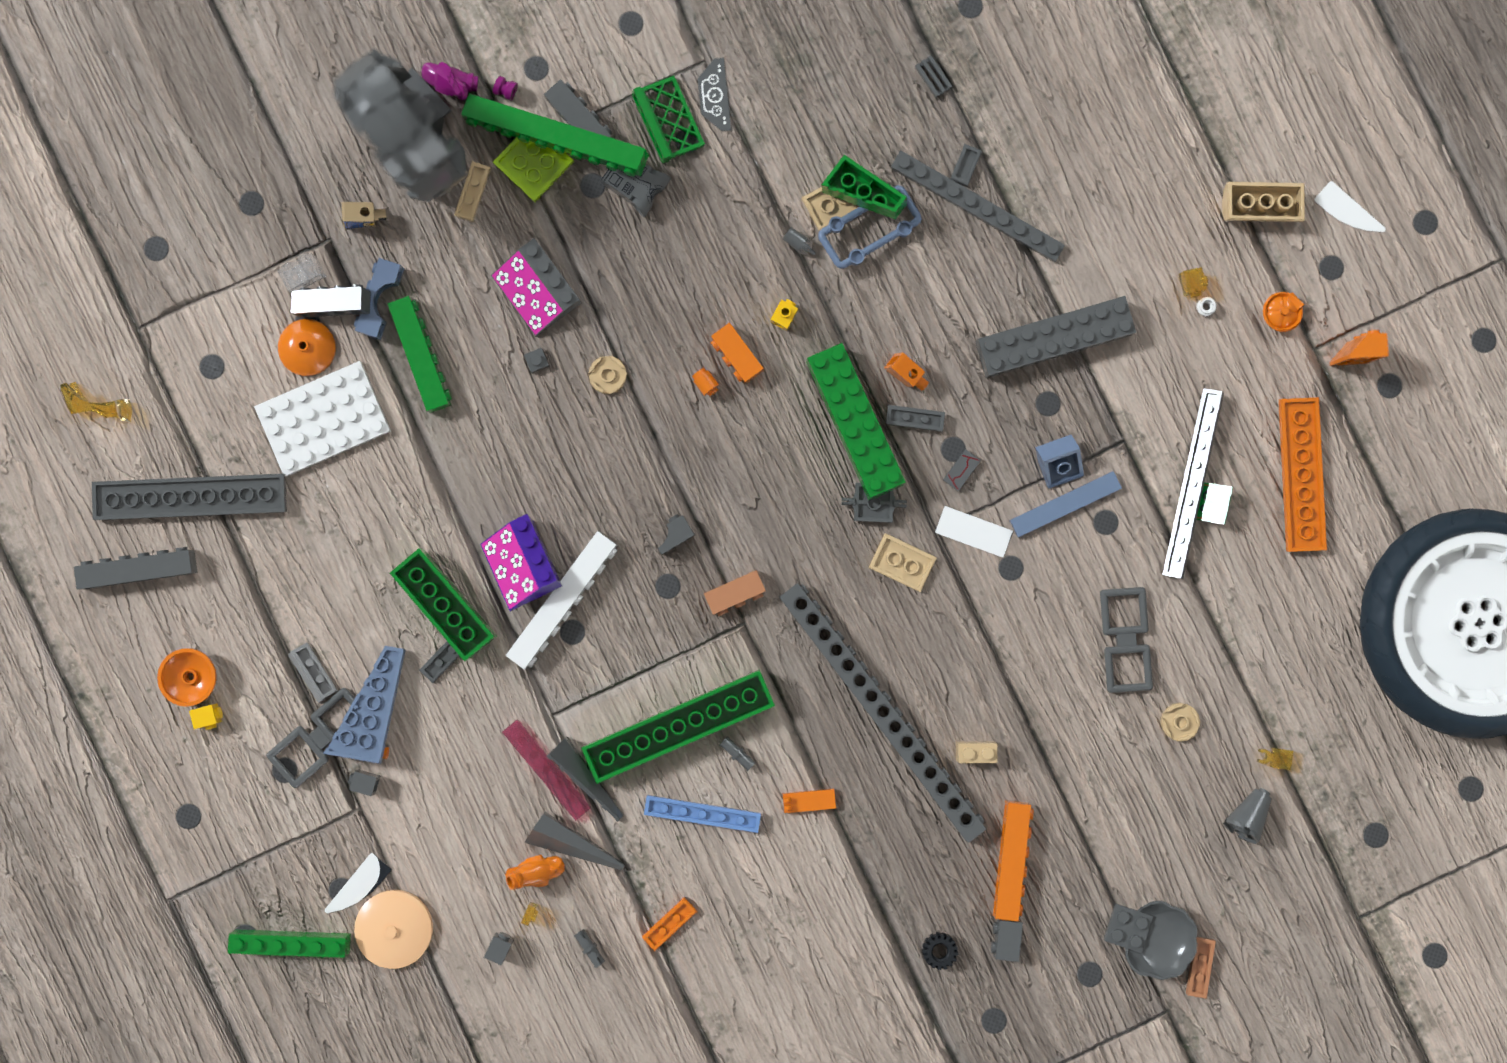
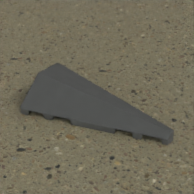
(575, 767)
(558, 837)

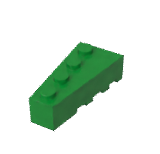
(862, 188)

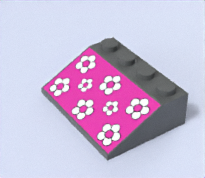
(535, 287)

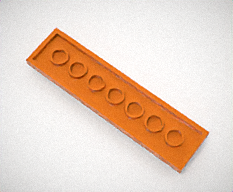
(1302, 474)

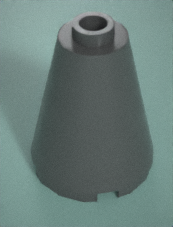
(1250, 816)

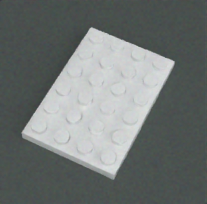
(322, 418)

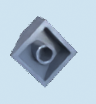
(1060, 461)

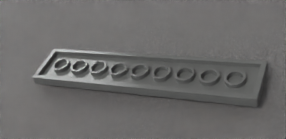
(189, 496)

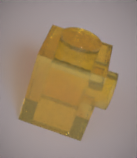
(1193, 282)

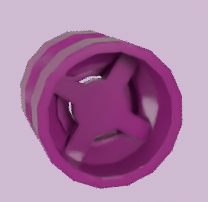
(505, 88)

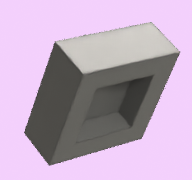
(536, 360)

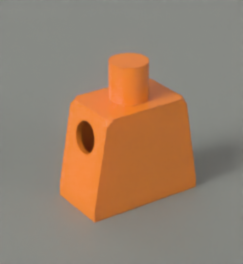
(901, 365)

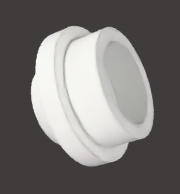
(1210, 302)

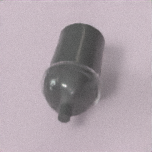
(799, 242)

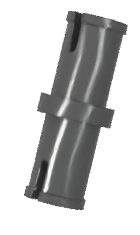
(737, 753)
(589, 948)

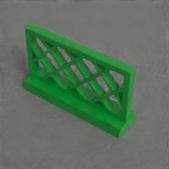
(655, 129)

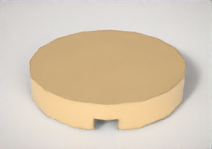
(607, 374)
(1180, 722)

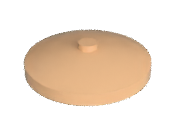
(393, 929)

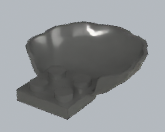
(1155, 938)

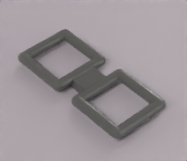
(1126, 640)
(315, 740)

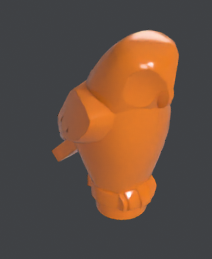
(534, 872)

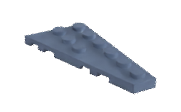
(369, 716)

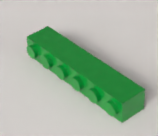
(419, 354)
(289, 943)

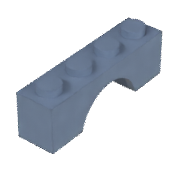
(385, 275)

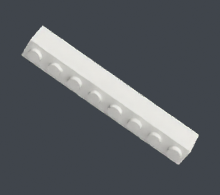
(561, 600)

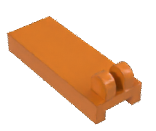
(809, 800)

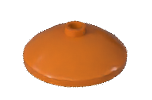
(318, 351)
(175, 681)

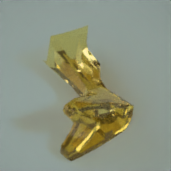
(78, 403)

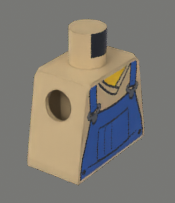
(353, 215)

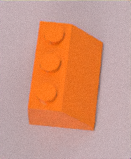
(1363, 349)

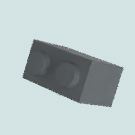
(1007, 940)

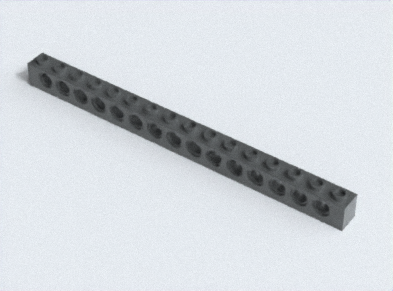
(968, 830)

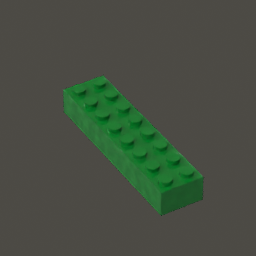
(855, 421)

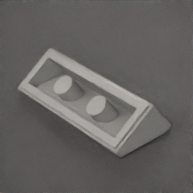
(312, 672)

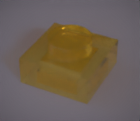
(530, 914)

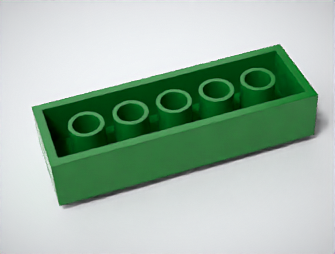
(443, 604)

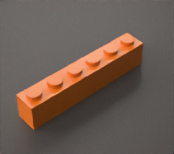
(1012, 860)

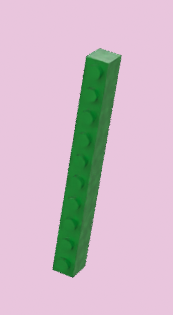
(555, 135)

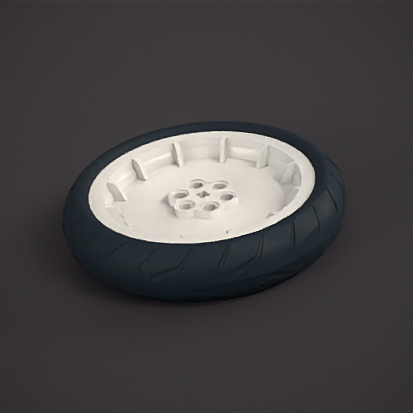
(1412, 618)

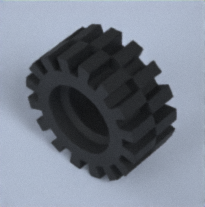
(948, 959)

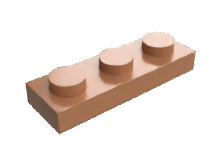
(1201, 968)

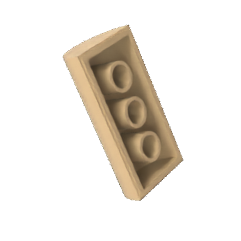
(1264, 202)

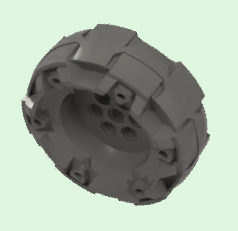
(401, 126)

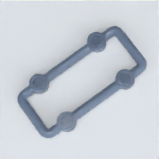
(856, 255)

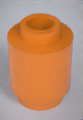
(705, 382)

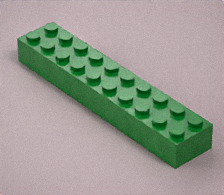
(678, 726)

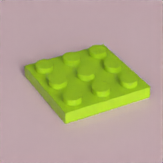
(532, 167)

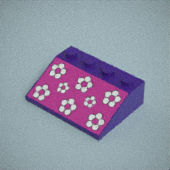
(520, 562)

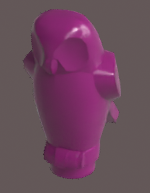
(449, 80)

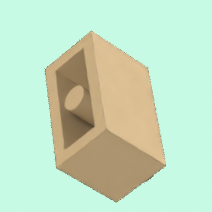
(976, 752)

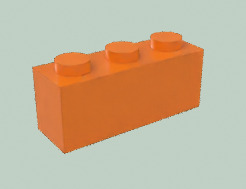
(736, 353)

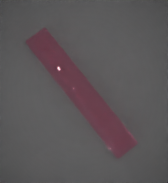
(546, 769)

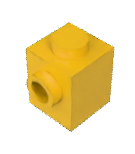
(784, 314)
(206, 716)

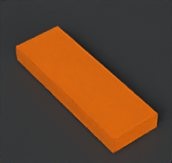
(669, 923)

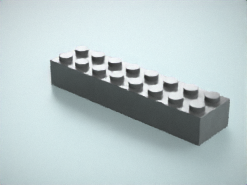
(1055, 336)

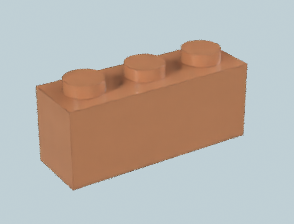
(735, 593)

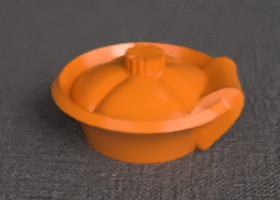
(1283, 311)

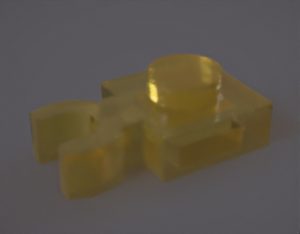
(1278, 758)

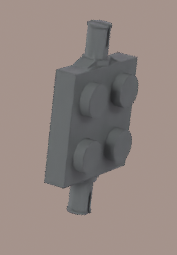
(875, 510)

